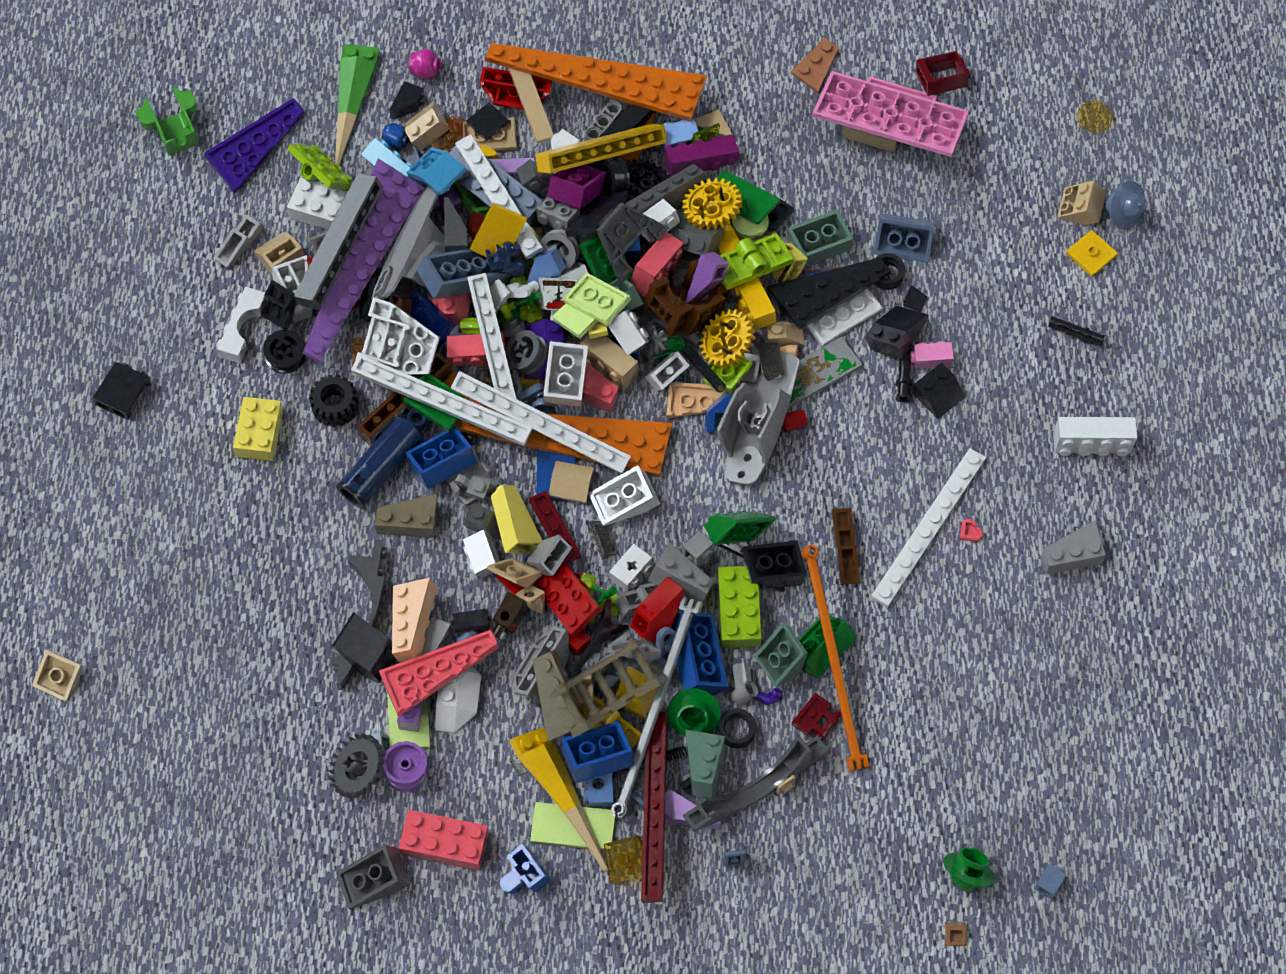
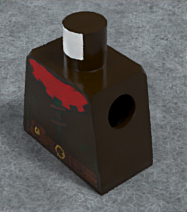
(512, 608)

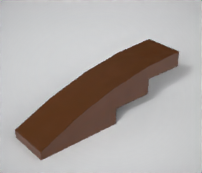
(845, 546)

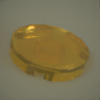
(1094, 116)

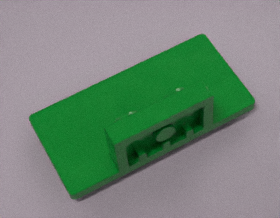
(756, 201)

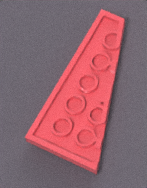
(422, 676)

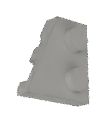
(648, 650)

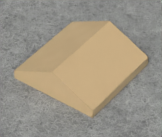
(570, 482)
(515, 571)
(57, 674)

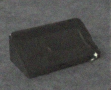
(771, 360)
(603, 540)

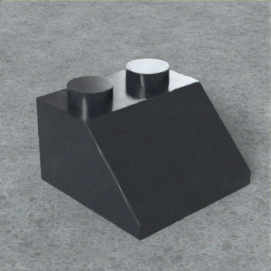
(938, 390)

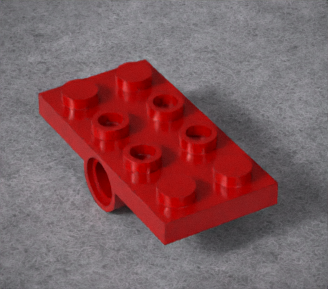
(569, 598)

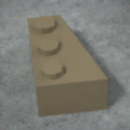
(408, 517)

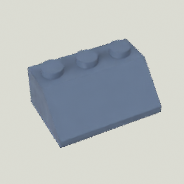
(904, 237)

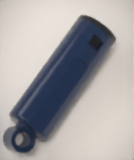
(381, 459)

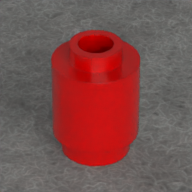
(794, 420)

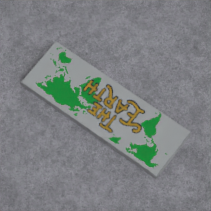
(823, 369)

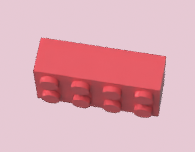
(443, 840)

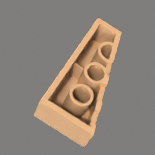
(411, 617)

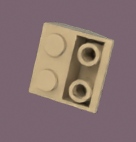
(1082, 203)
(278, 251)

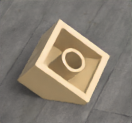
(426, 126)

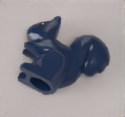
(502, 261)

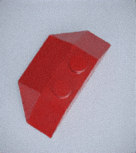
(502, 91)

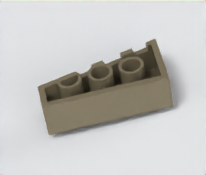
(556, 714)

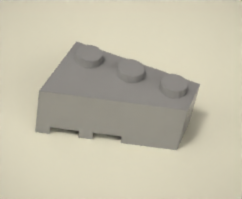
(1074, 551)

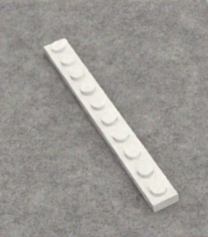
(441, 400)
(540, 422)
(928, 528)

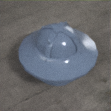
(1126, 205)

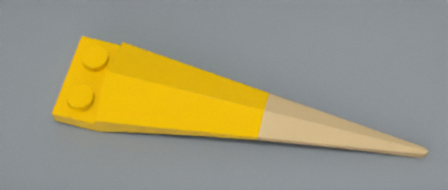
(546, 765)

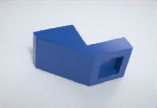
(718, 406)

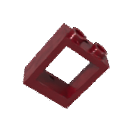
(941, 62)

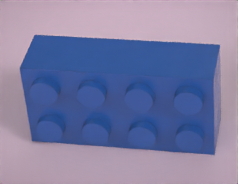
(700, 657)

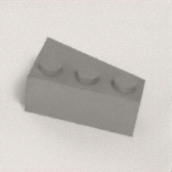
(683, 572)

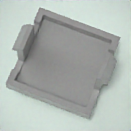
(480, 470)

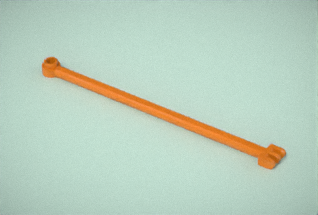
(856, 756)

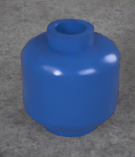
(395, 135)

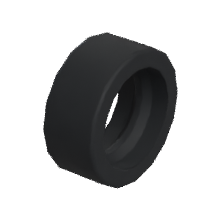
(889, 284)
(737, 713)

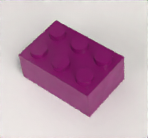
(576, 185)

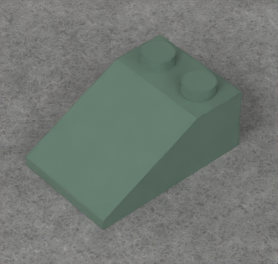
(781, 656)

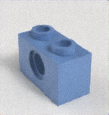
(600, 797)

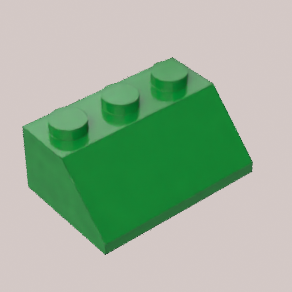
(737, 526)
(814, 643)

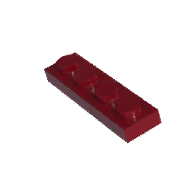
(552, 522)

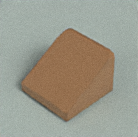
(955, 933)

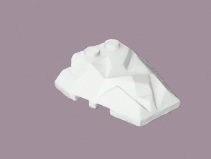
(398, 340)

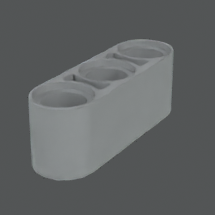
(606, 118)

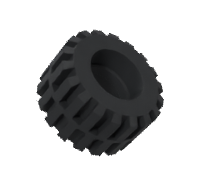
(337, 413)

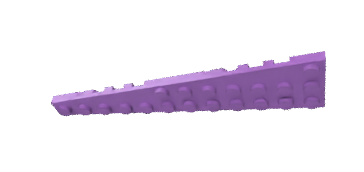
(373, 241)

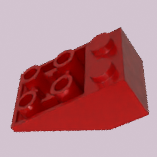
(658, 610)

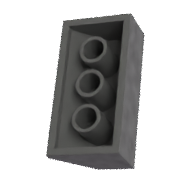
(694, 239)

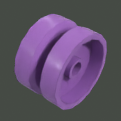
(405, 778)

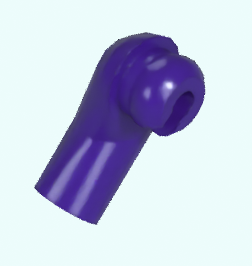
(769, 698)

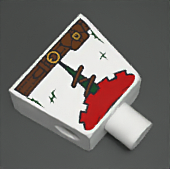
(554, 291)

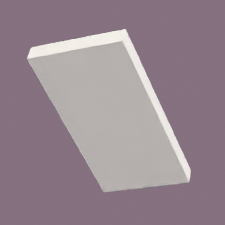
(845, 317)

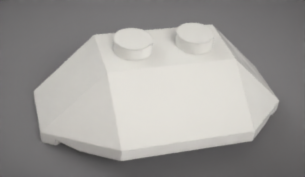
(458, 701)

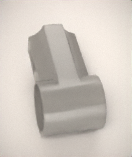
(744, 687)

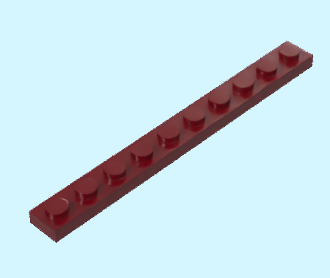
(654, 813)

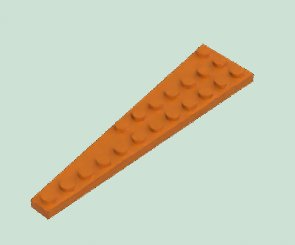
(645, 86)
(641, 440)

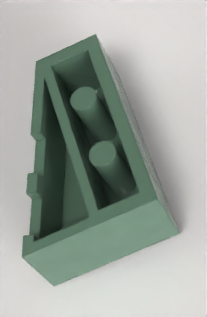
(704, 760)

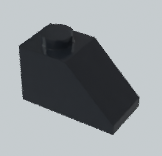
(407, 100)

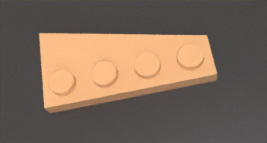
(690, 399)

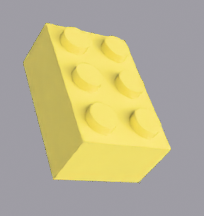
(258, 428)

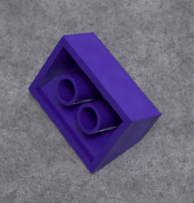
(549, 331)

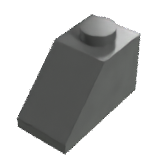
(481, 519)

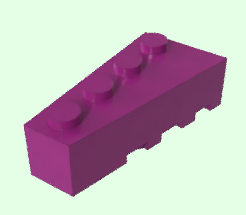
(703, 154)

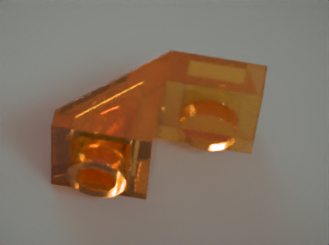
(454, 134)

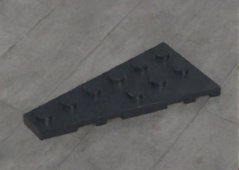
(819, 293)

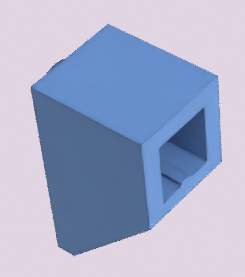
(547, 265)

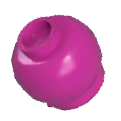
(424, 64)

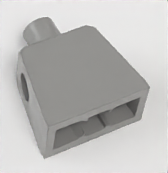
(549, 555)

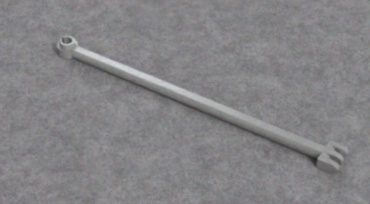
(688, 612)

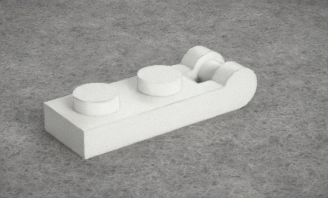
(521, 291)

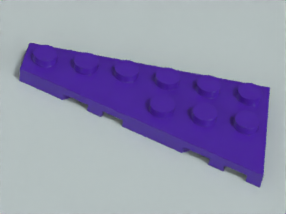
(245, 150)

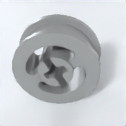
(569, 250)

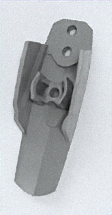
(416, 239)
(754, 422)

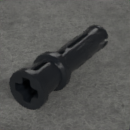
(904, 382)

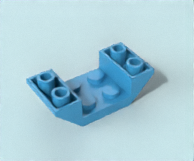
(436, 170)

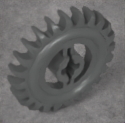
(348, 762)

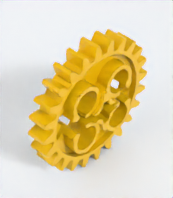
(715, 210)
(722, 337)

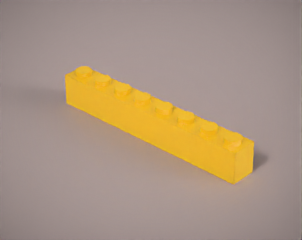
(600, 148)
(751, 294)

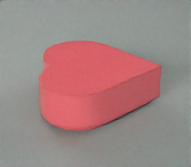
(970, 531)

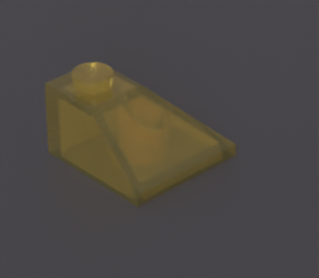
(624, 859)

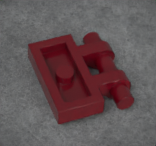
(812, 713)

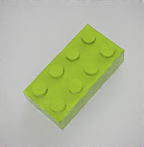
(738, 608)

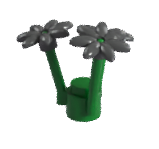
(658, 340)

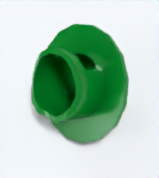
(694, 711)
(969, 869)

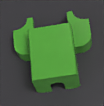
(174, 131)

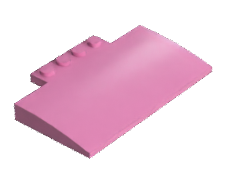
(891, 112)

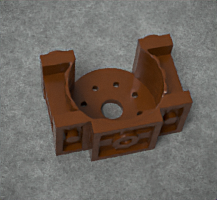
(675, 313)

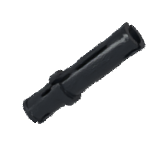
(1097, 338)

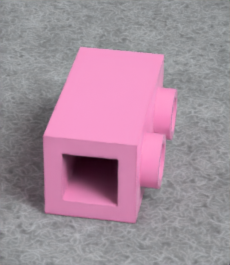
(932, 354)

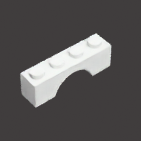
(249, 305)

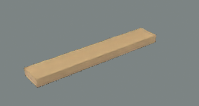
(532, 106)

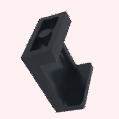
(121, 389)

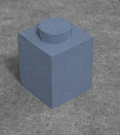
(1050, 881)

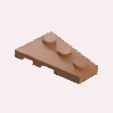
(816, 64)

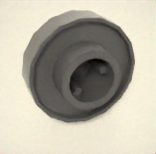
(511, 327)

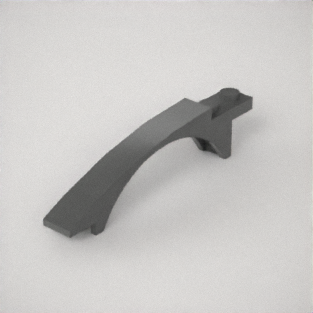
(372, 573)
(793, 761)

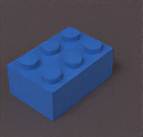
(441, 457)
(597, 752)

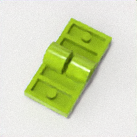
(319, 167)
(755, 259)

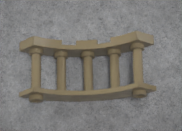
(613, 702)

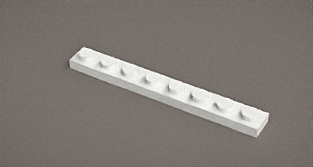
(495, 190)
(490, 334)

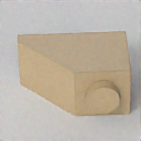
(784, 334)

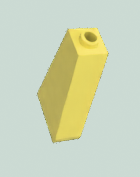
(514, 521)

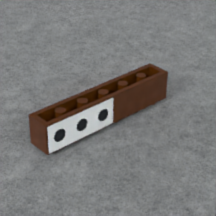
(393, 406)

